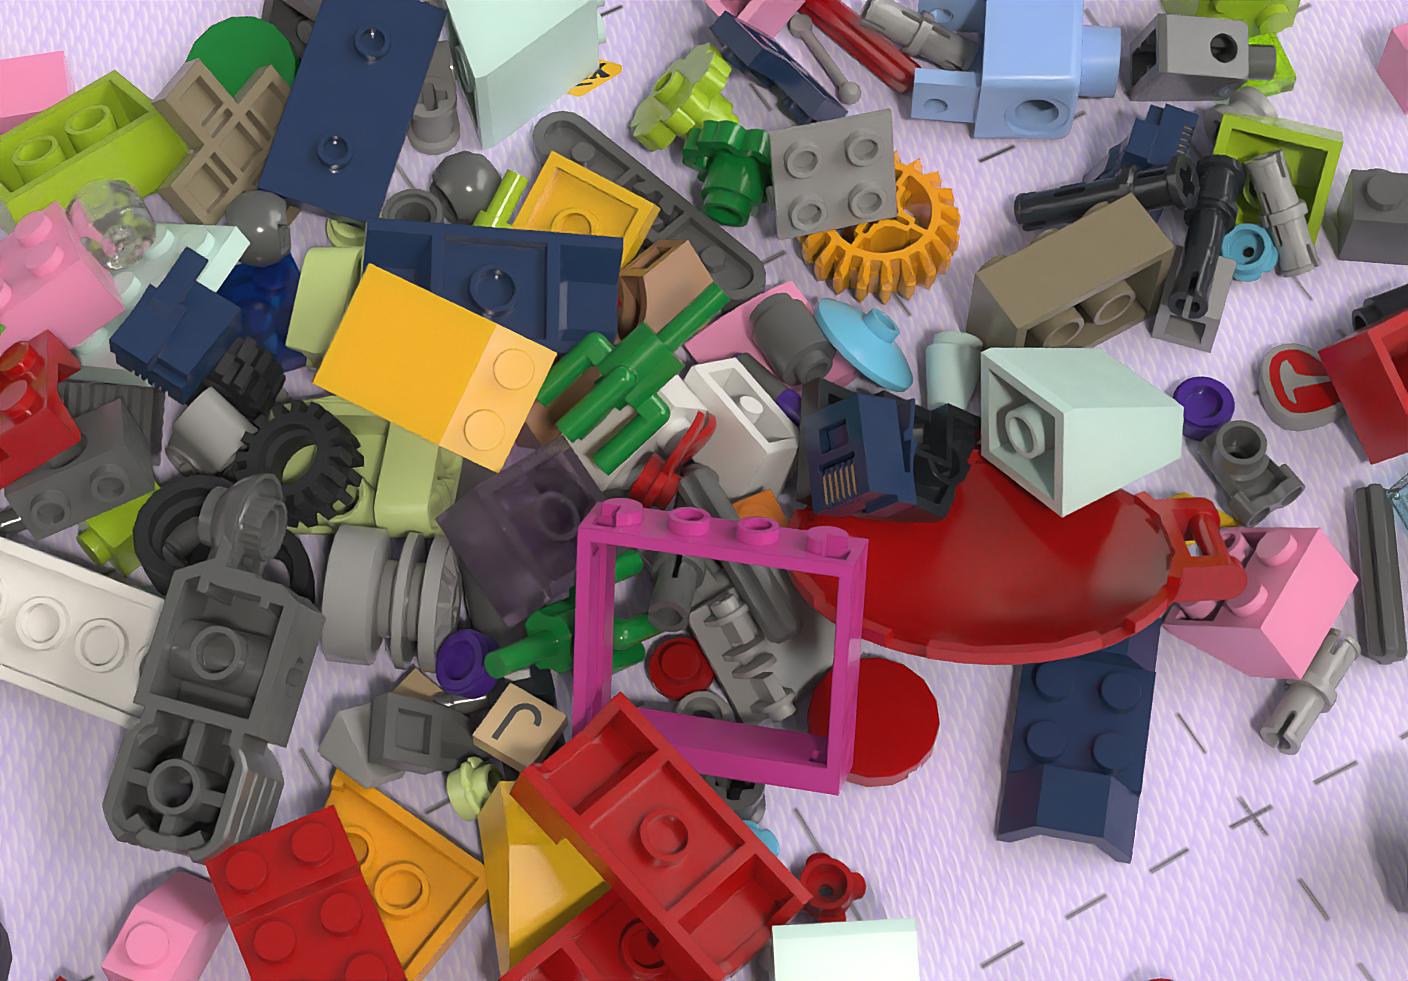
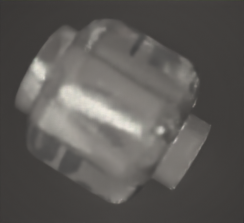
(112, 222)

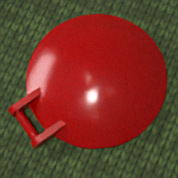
(1018, 580)

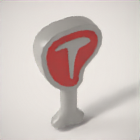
(1297, 389)

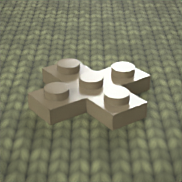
(225, 136)

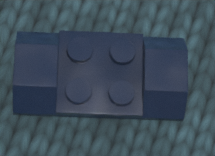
(526, 280)
(1082, 746)

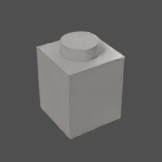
(1194, 332)

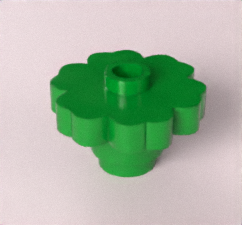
(732, 167)

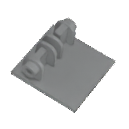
(832, 174)
(755, 673)

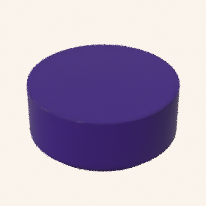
(1206, 406)
(461, 664)

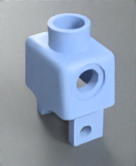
(1026, 67)

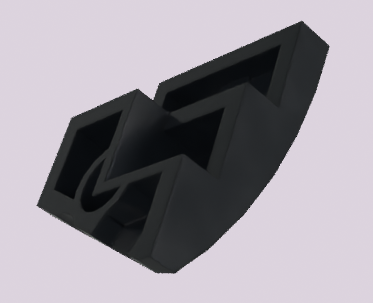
(940, 458)

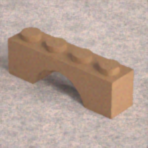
(650, 291)

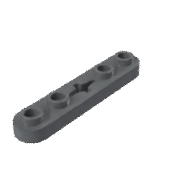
(724, 257)

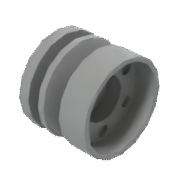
(382, 597)

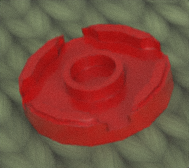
(893, 721)

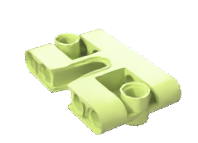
(403, 474)

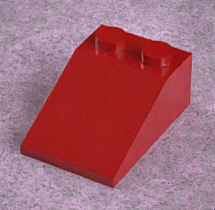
(1372, 383)

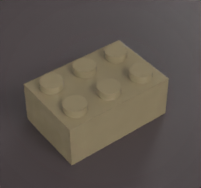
(1074, 282)

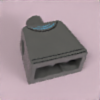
(1195, 59)

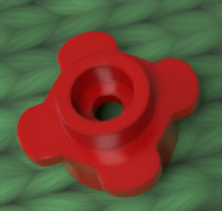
(845, 885)

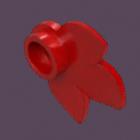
(658, 479)

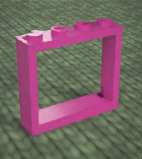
(709, 744)

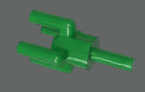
(630, 376)
(553, 634)

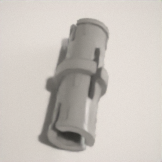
(918, 34)
(1282, 213)
(1311, 694)

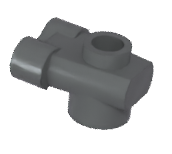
(1247, 473)

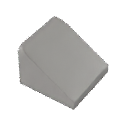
(348, 747)

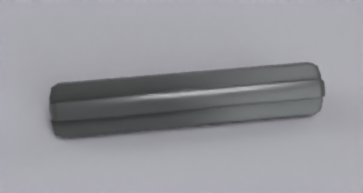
(1380, 575)
(754, 582)

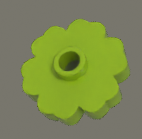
(684, 98)

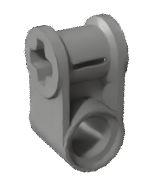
(435, 119)
(207, 436)

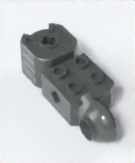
(217, 688)

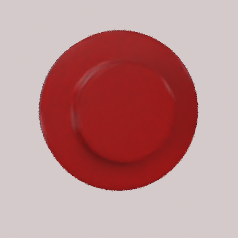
(680, 669)

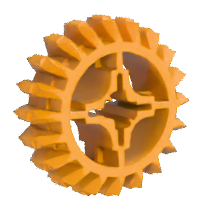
(892, 251)

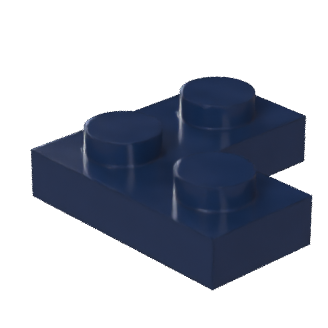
(770, 63)

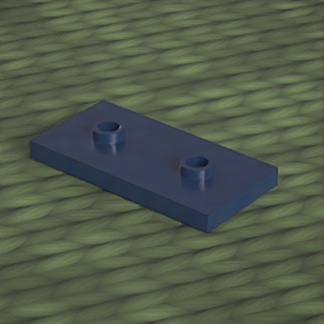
(352, 106)

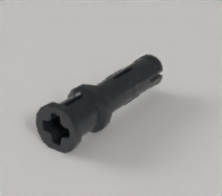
(1152, 186)
(1213, 218)

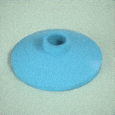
(866, 342)

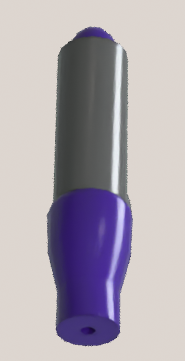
(785, 398)

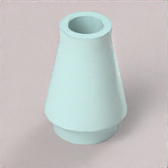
(952, 368)

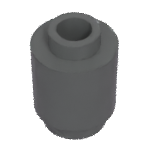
(791, 339)

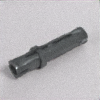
(674, 595)

